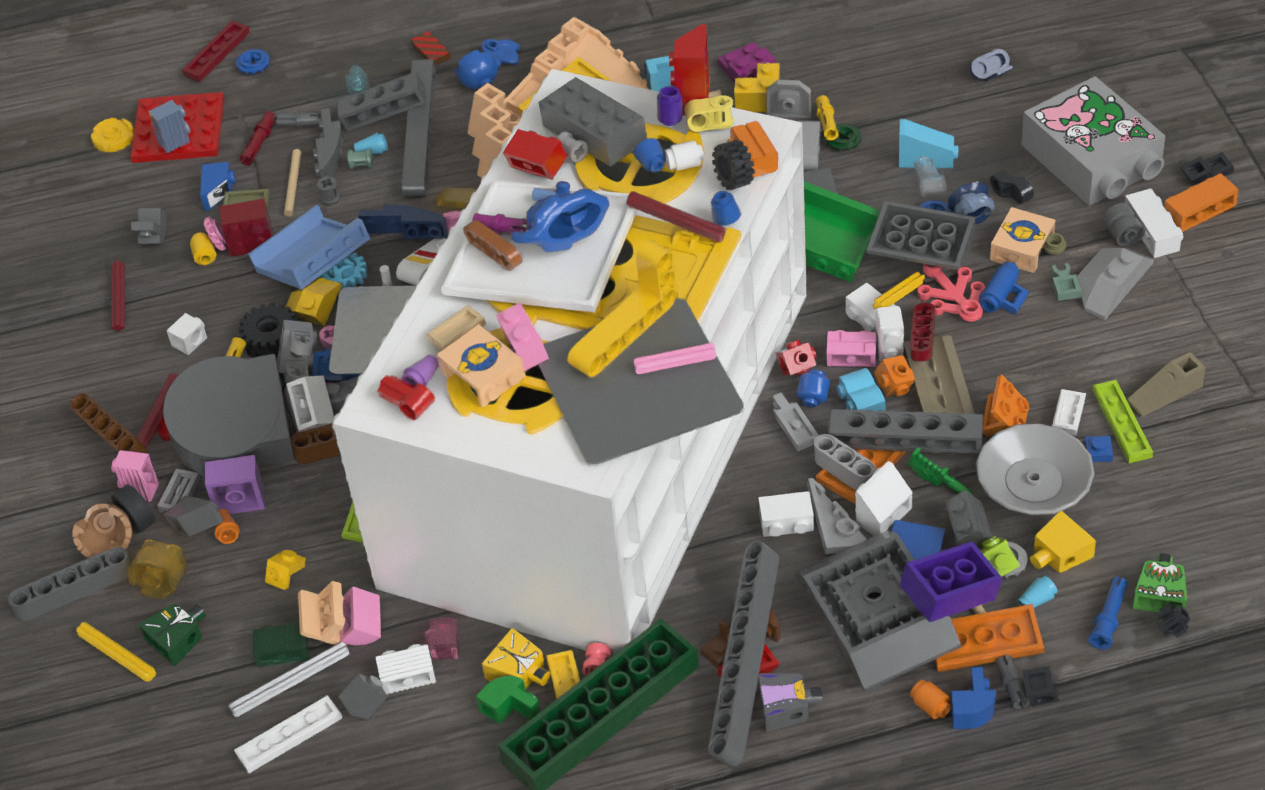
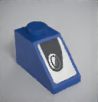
(215, 181)

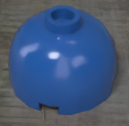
(477, 69)

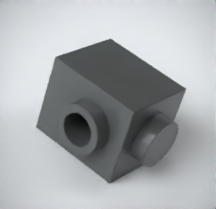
(363, 696)

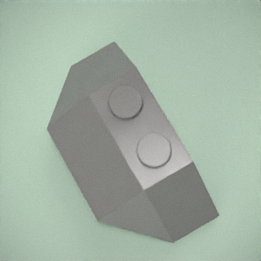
(1110, 279)

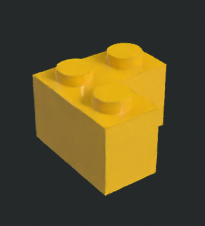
(751, 92)

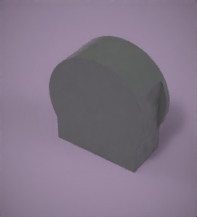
(228, 411)

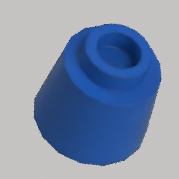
(650, 155)
(724, 208)

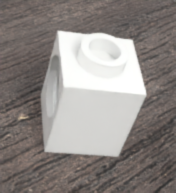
(187, 334)

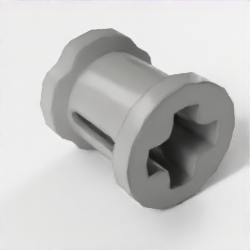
(574, 148)

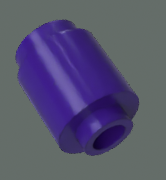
(669, 106)

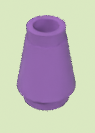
(421, 371)

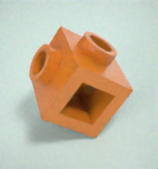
(894, 376)

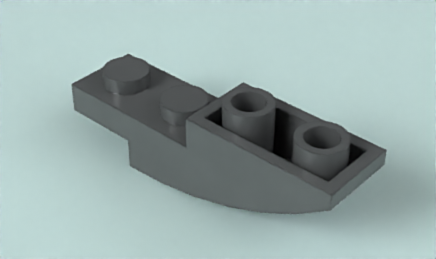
(329, 146)

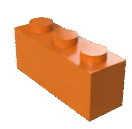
(1202, 202)

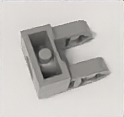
(296, 349)

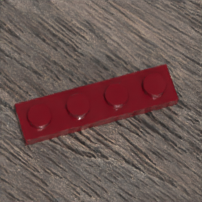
(215, 51)

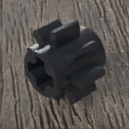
(1173, 620)

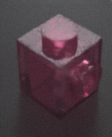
(443, 638)

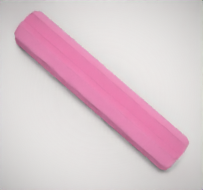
(674, 358)

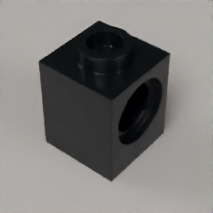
(1040, 685)

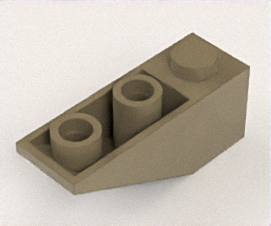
(1169, 384)

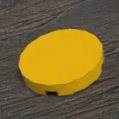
(112, 135)

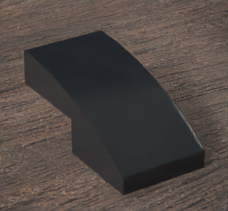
(1200, 170)

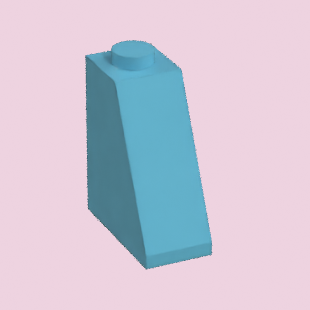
(922, 141)

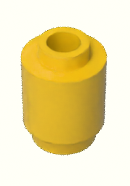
(202, 249)

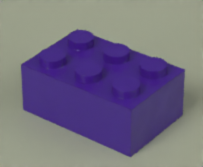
(950, 581)

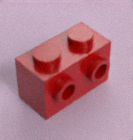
(535, 153)

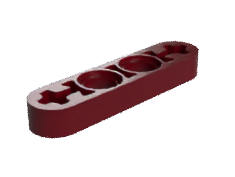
(922, 332)

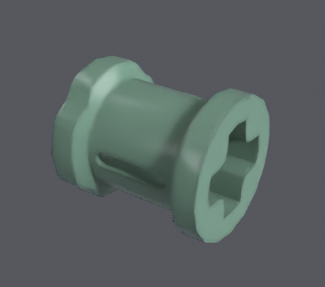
(360, 158)

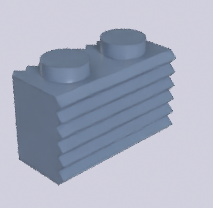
(170, 126)

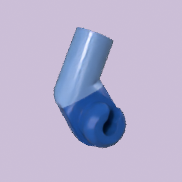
(561, 187)

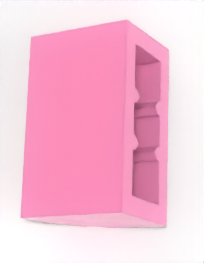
(361, 617)

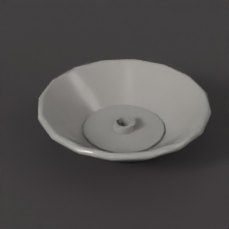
(1038, 453)

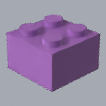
(235, 484)

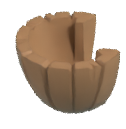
(102, 529)

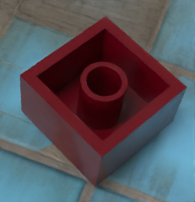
(245, 226)

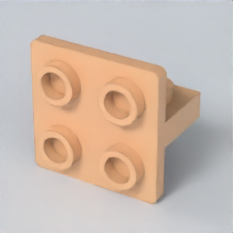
(322, 614)

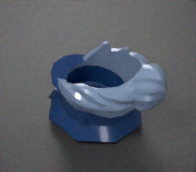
(972, 201)

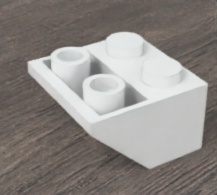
(309, 403)
(882, 500)

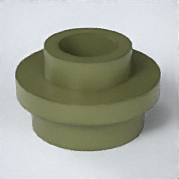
(1054, 244)

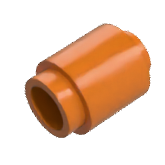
(930, 699)

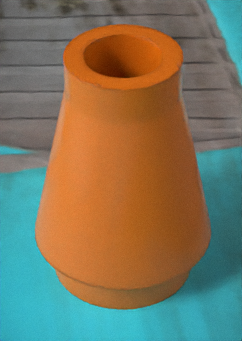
(227, 530)

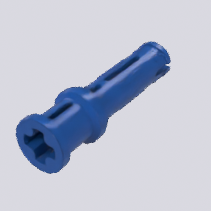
(1106, 621)

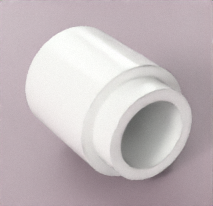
(684, 156)

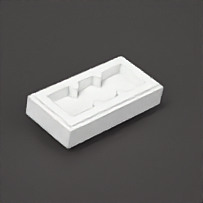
(1069, 411)

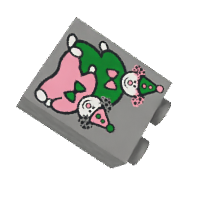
(1093, 141)

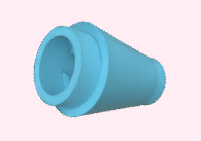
(376, 142)
(1038, 592)

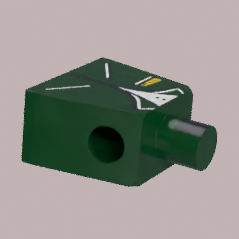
(173, 631)

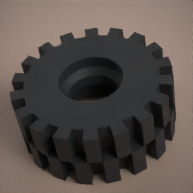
(260, 319)

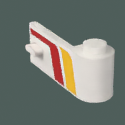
(415, 265)

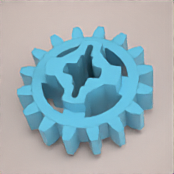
(348, 271)

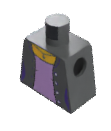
(785, 699)

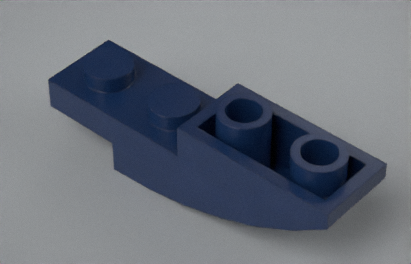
(411, 221)

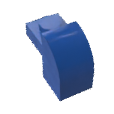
(973, 707)

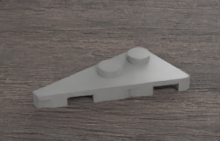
(834, 525)

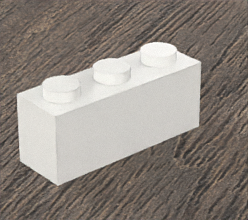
(1160, 232)

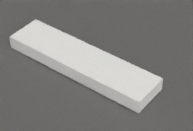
(288, 734)

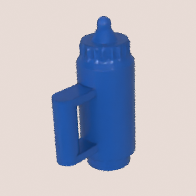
(999, 287)

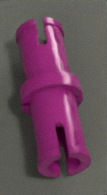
(501, 224)

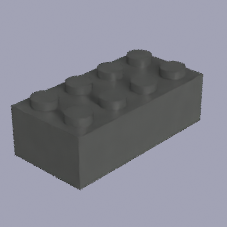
(595, 118)

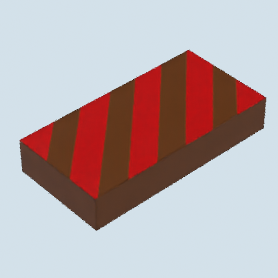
(430, 48)

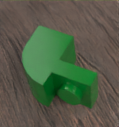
(503, 696)

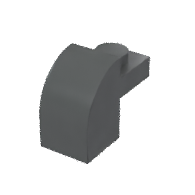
(150, 225)

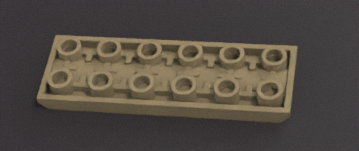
(940, 380)

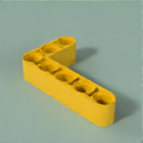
(633, 315)

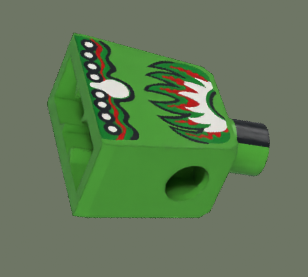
(1160, 584)

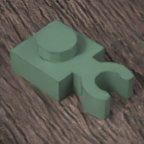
(1064, 284)

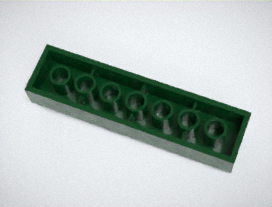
(598, 706)

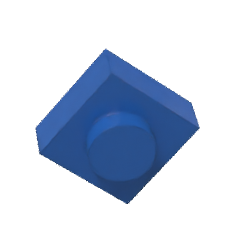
(1099, 448)

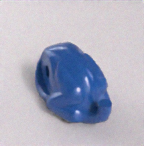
(563, 220)

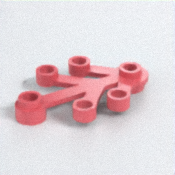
(967, 309)

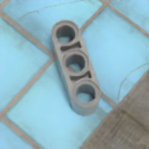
(811, 144)
(842, 461)

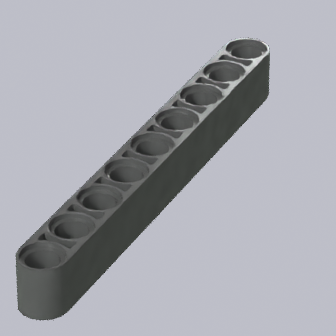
(419, 134)
(743, 654)

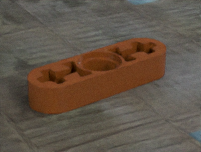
(492, 245)

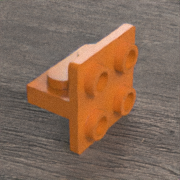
(1004, 408)

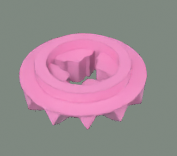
(215, 233)

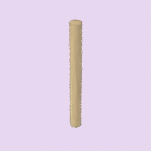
(292, 183)

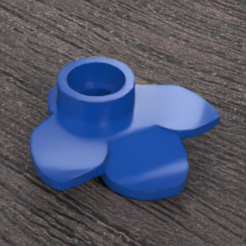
(503, 50)

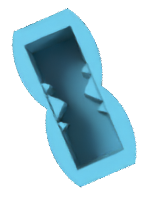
(860, 391)

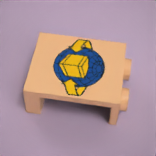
(1021, 239)
(482, 363)

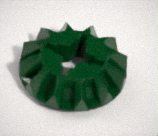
(845, 131)

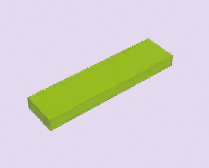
(1122, 421)

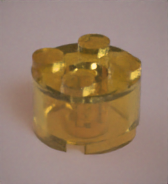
(157, 569)

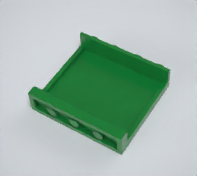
(836, 231)

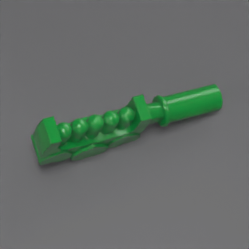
(933, 473)

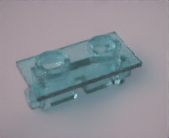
(357, 80)

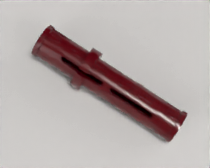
(260, 133)

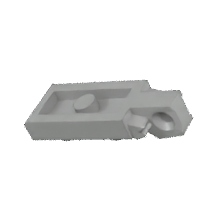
(794, 423)

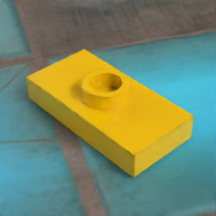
(563, 671)

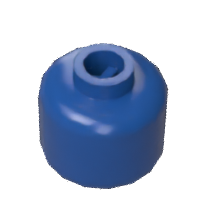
(813, 388)

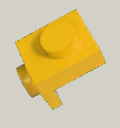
(282, 567)

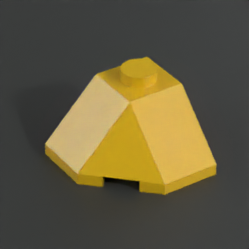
(314, 301)

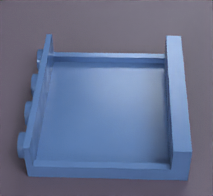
(307, 248)

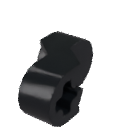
(1012, 187)

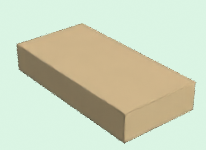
(455, 327)

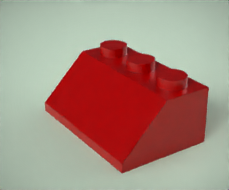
(691, 65)

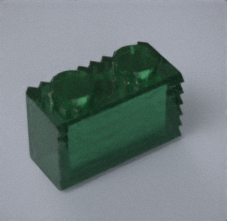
(280, 644)

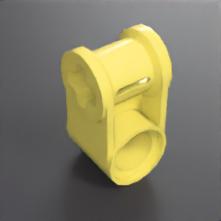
(710, 112)

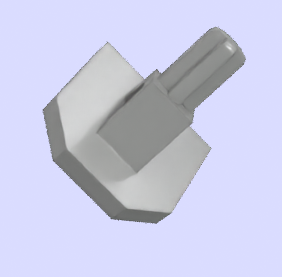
(789, 100)

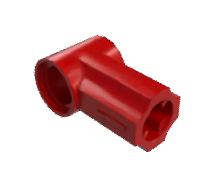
(410, 399)

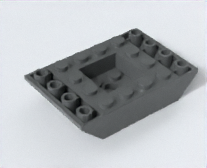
(881, 634)

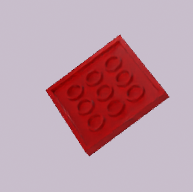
(203, 117)

